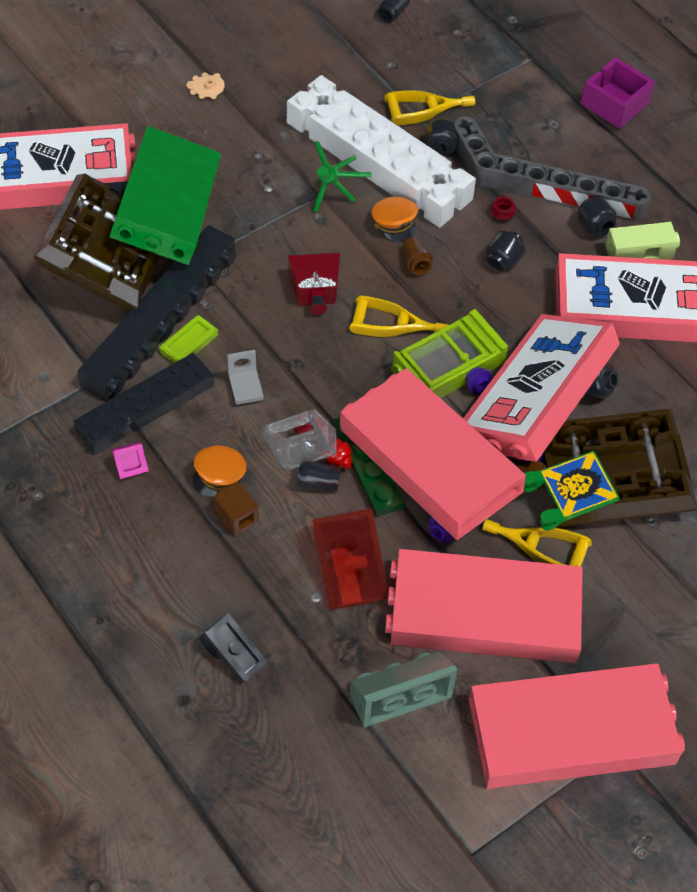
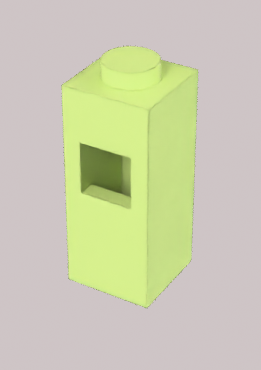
(643, 241)

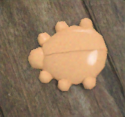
(206, 85)

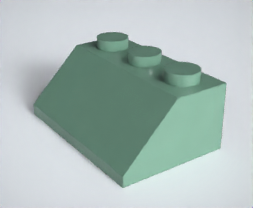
(403, 687)

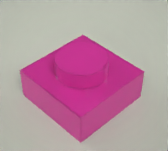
(130, 460)

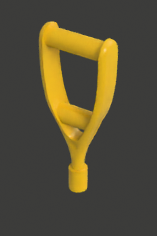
(436, 105)
(402, 326)
(533, 535)

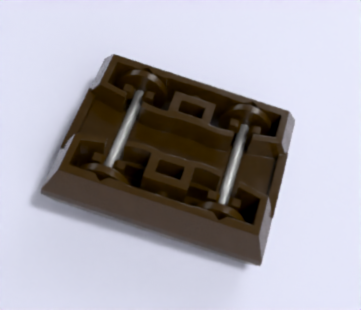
(89, 253)
(644, 471)

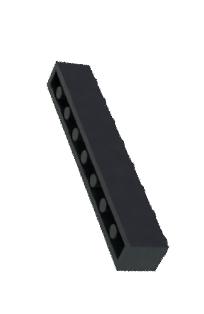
(156, 315)

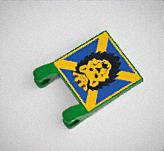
(574, 487)

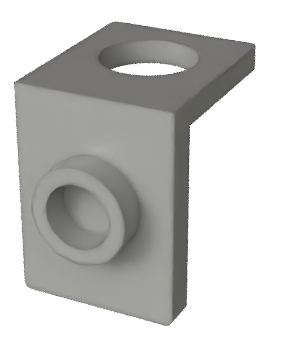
(244, 378)

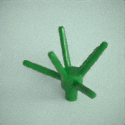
(330, 175)

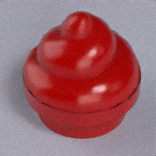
(342, 457)

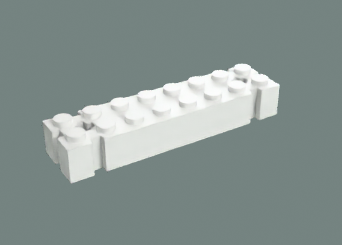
(392, 155)

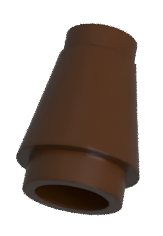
(417, 257)

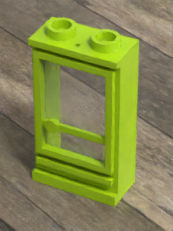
(452, 352)

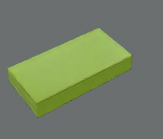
(188, 339)

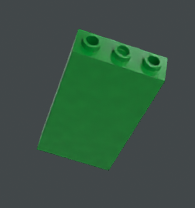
(166, 196)

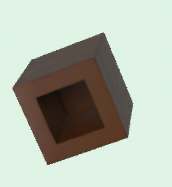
(236, 508)

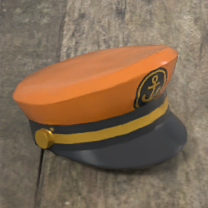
(395, 218)
(217, 468)

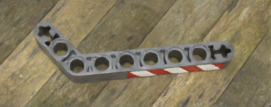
(541, 180)

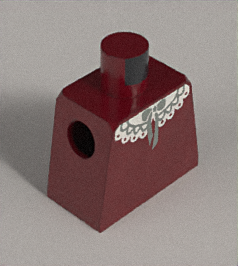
(314, 279)

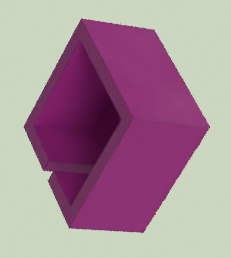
(617, 92)

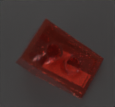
(350, 559)

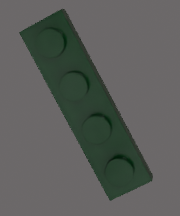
(376, 484)

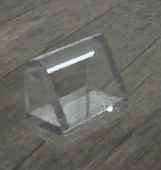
(302, 447)

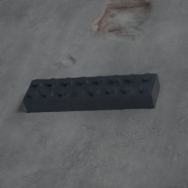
(143, 403)

